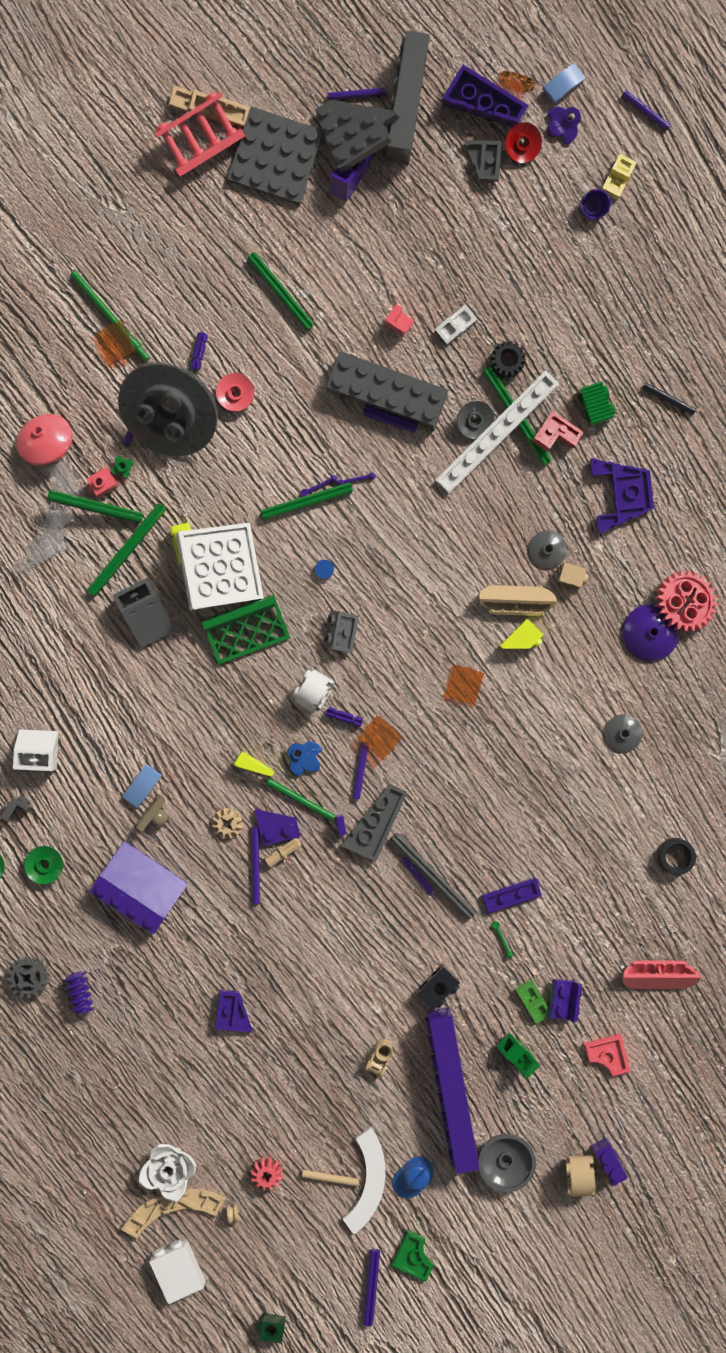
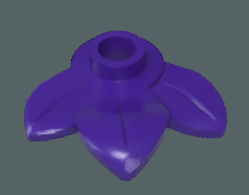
(561, 125)

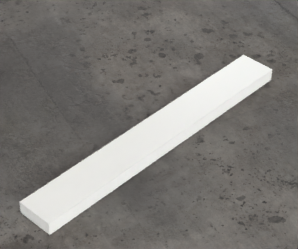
(497, 432)

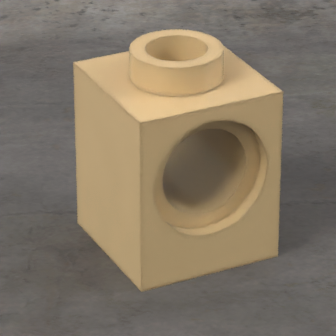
(572, 575)

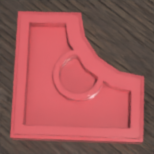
(608, 1052)

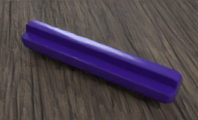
(390, 419)

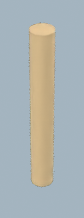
(330, 1178)

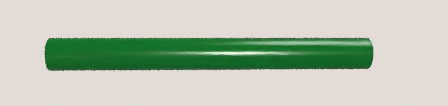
(300, 799)

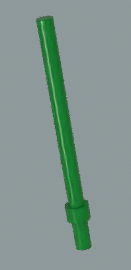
(107, 313)

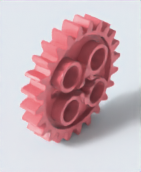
(699, 612)

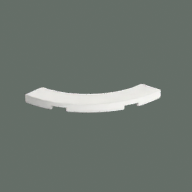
(374, 1182)

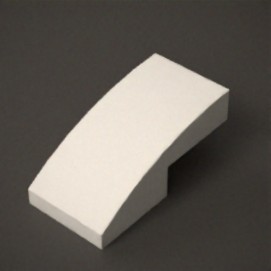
(456, 324)

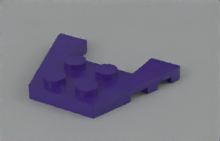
(631, 492)

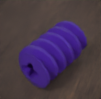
(78, 988)

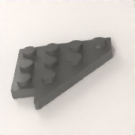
(354, 130)

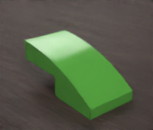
(533, 1001)

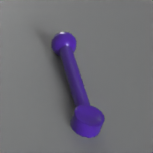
(371, 476)
(304, 492)

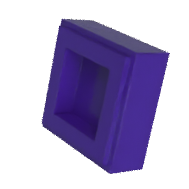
(341, 824)

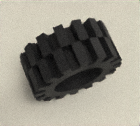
(511, 348)

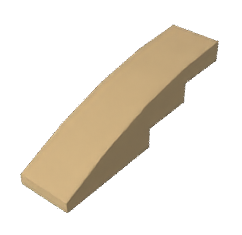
(187, 100)

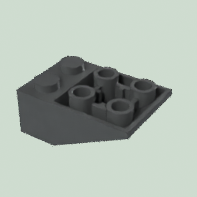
(144, 612)

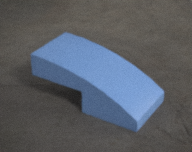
(563, 83)
(142, 786)

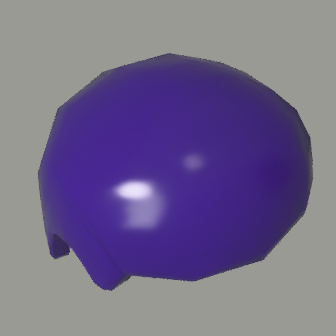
(595, 204)

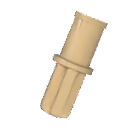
(282, 852)

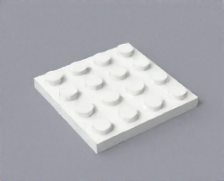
(219, 565)

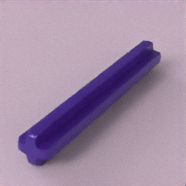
(371, 1287)

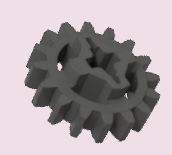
(34, 981)

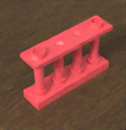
(216, 144)

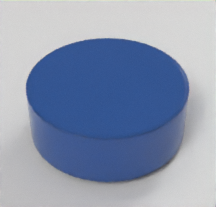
(324, 569)

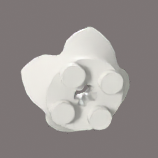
(173, 1183)

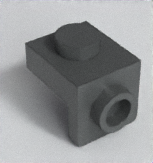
(10, 809)

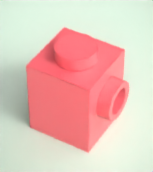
(101, 482)

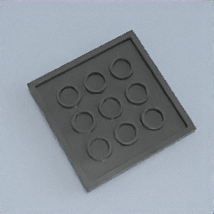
(275, 155)

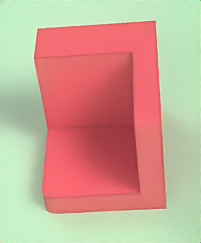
(399, 321)

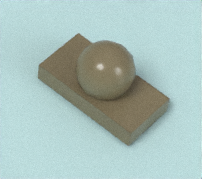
(153, 814)

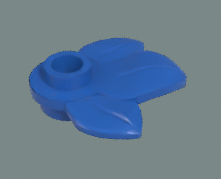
(306, 759)

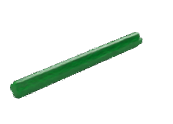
(524, 427)
(126, 549)

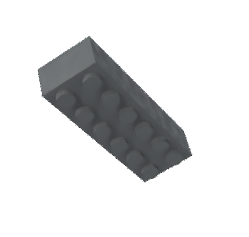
(407, 95)
(387, 390)

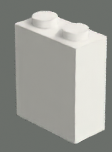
(177, 1271)

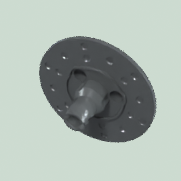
(167, 409)

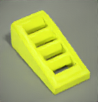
(249, 763)

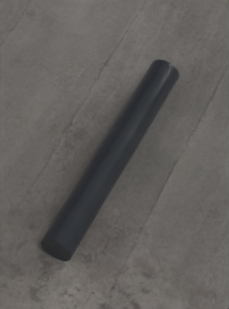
(668, 398)

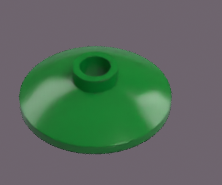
(35, 869)

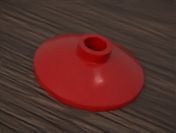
(531, 145)

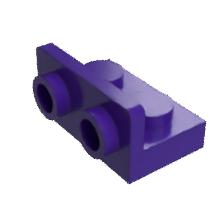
(565, 999)

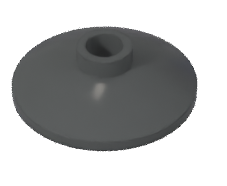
(484, 418)
(540, 556)
(614, 729)

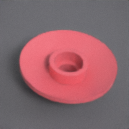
(231, 383)

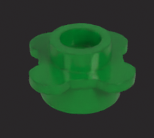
(127, 466)

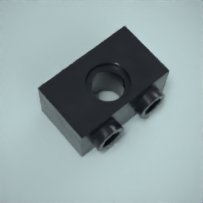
(443, 976)

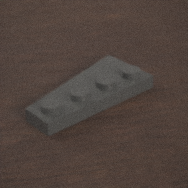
(375, 826)

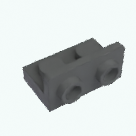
(341, 631)

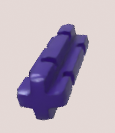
(198, 351)
(344, 717)

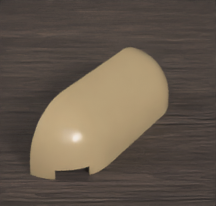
(517, 600)

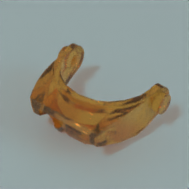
(515, 85)

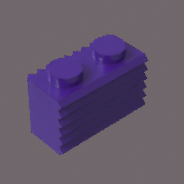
(609, 1162)

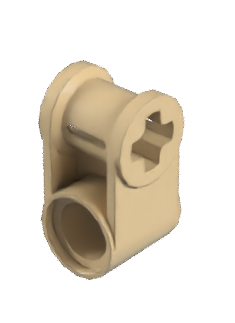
(378, 1061)

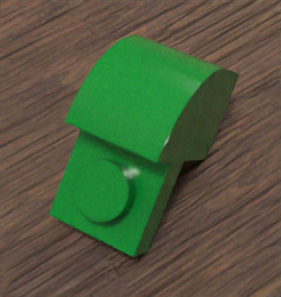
(518, 1055)

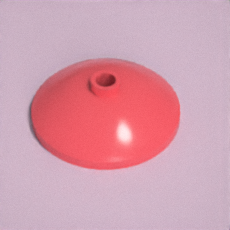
(44, 439)

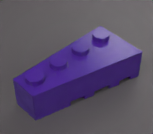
(483, 98)

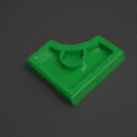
(412, 1258)

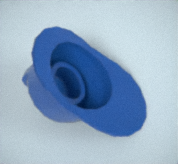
(413, 1177)

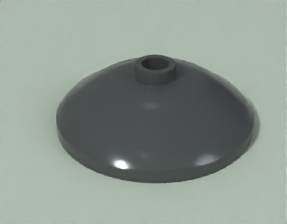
(509, 1174)

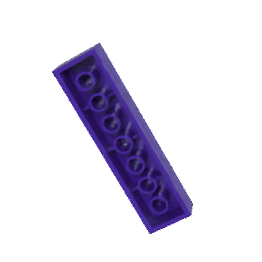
(453, 1095)

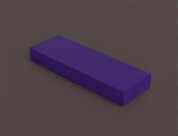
(511, 895)

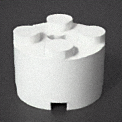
(313, 691)

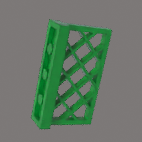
(237, 614)

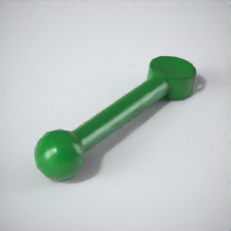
(496, 925)

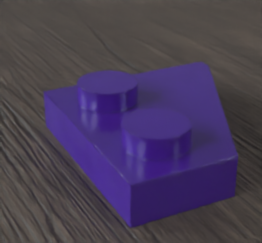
(276, 827)
(231, 1012)

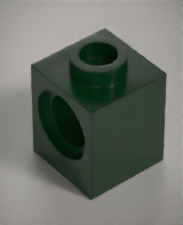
(271, 1335)

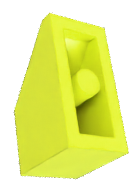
(523, 637)

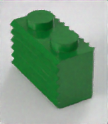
(596, 404)

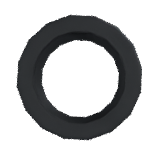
(691, 860)

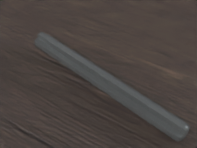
(433, 876)

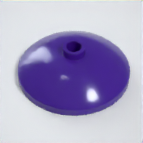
(638, 638)

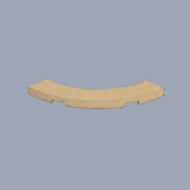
(156, 1206)

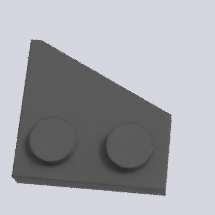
(485, 158)

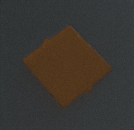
(115, 342)
(464, 684)
(380, 737)

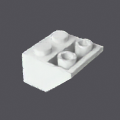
(36, 750)

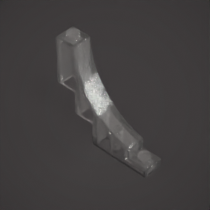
(50, 539)

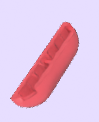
(660, 975)

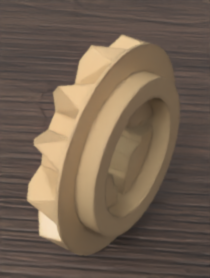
(217, 822)

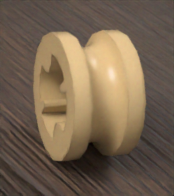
(233, 1213)

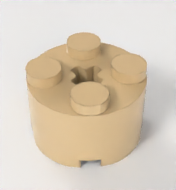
(582, 1176)

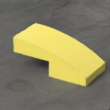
(618, 176)

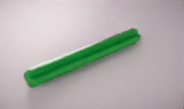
(280, 291)
(306, 501)
(95, 506)

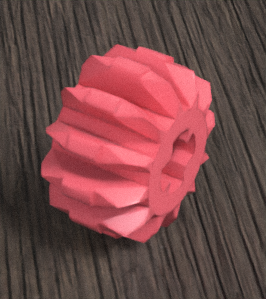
(263, 1180)

